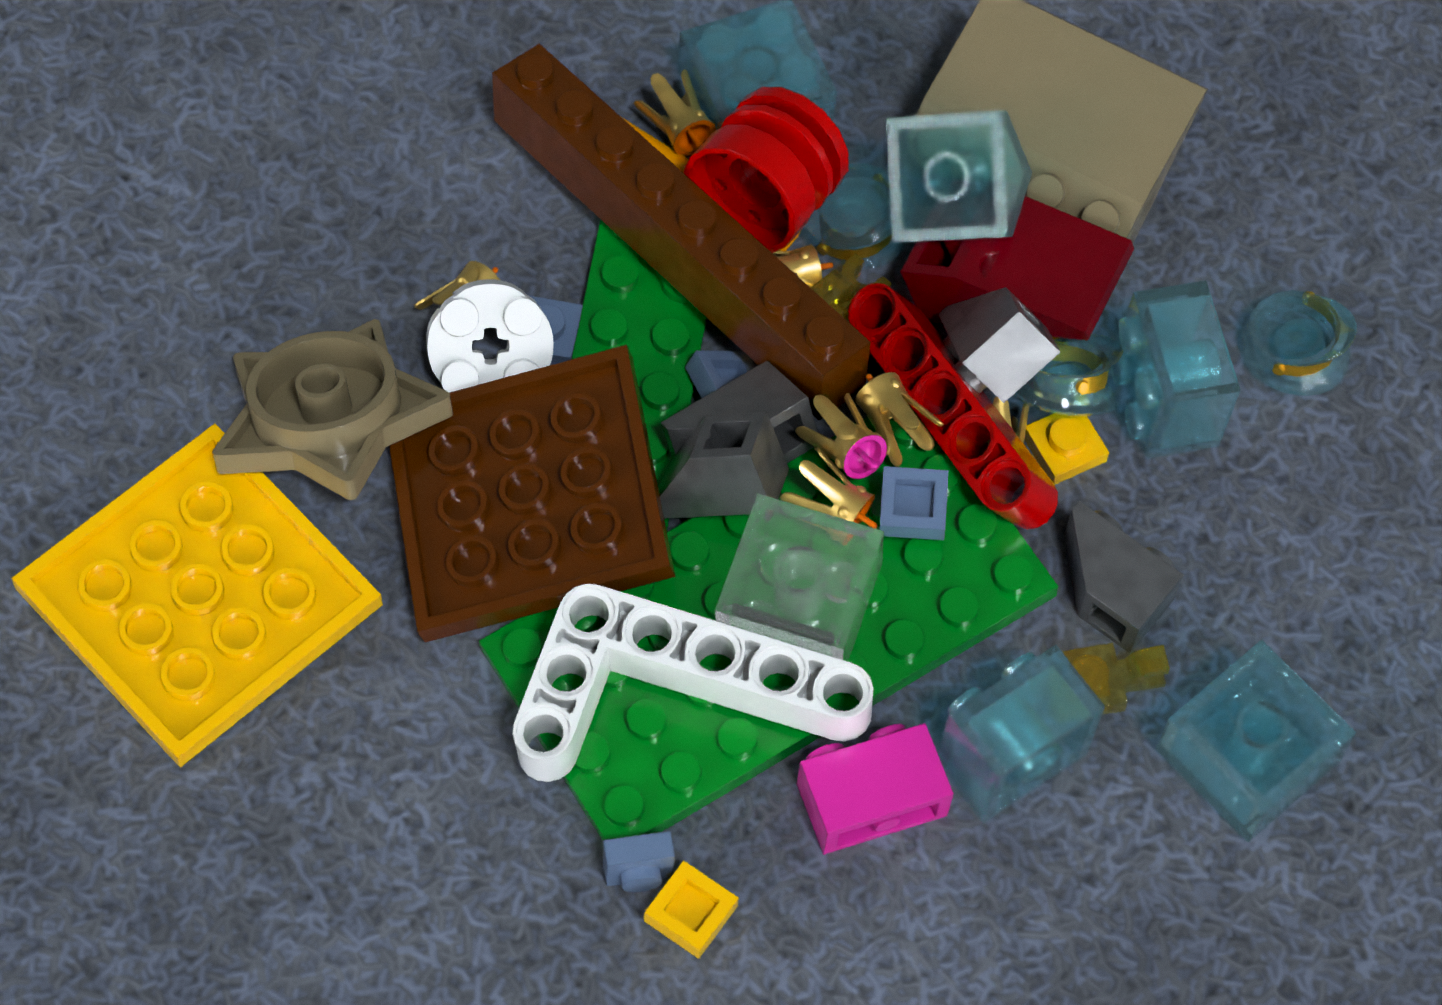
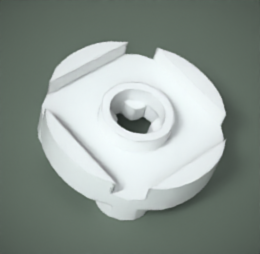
(464, 318)

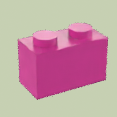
(873, 786)

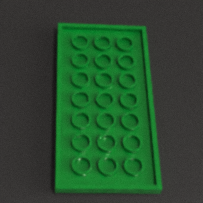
(668, 754)

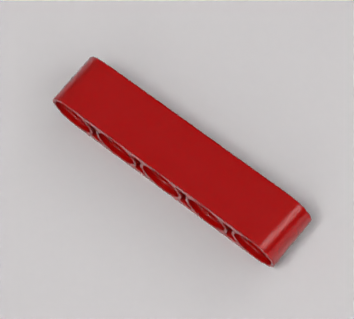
(969, 421)

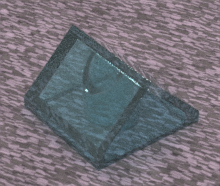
(955, 176)

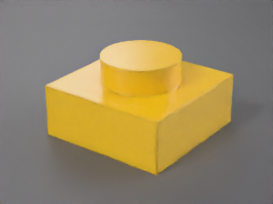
(1065, 445)
(691, 909)

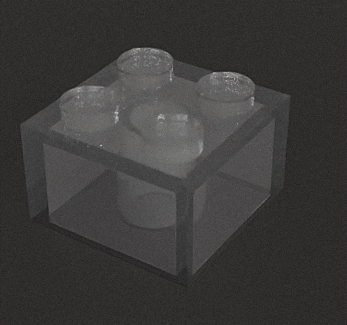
(801, 577)

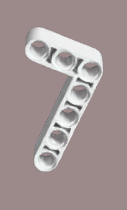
(677, 669)

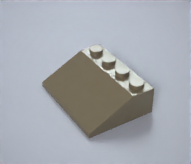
(1086, 111)

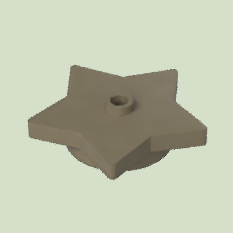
(326, 408)

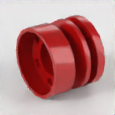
(771, 164)

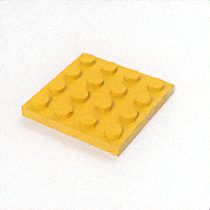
(196, 596)

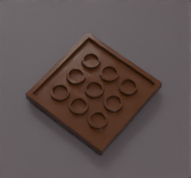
(530, 495)

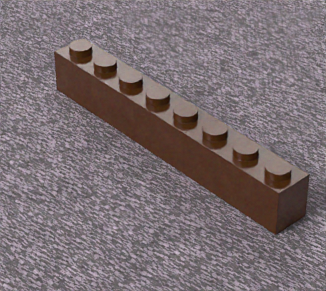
(678, 228)

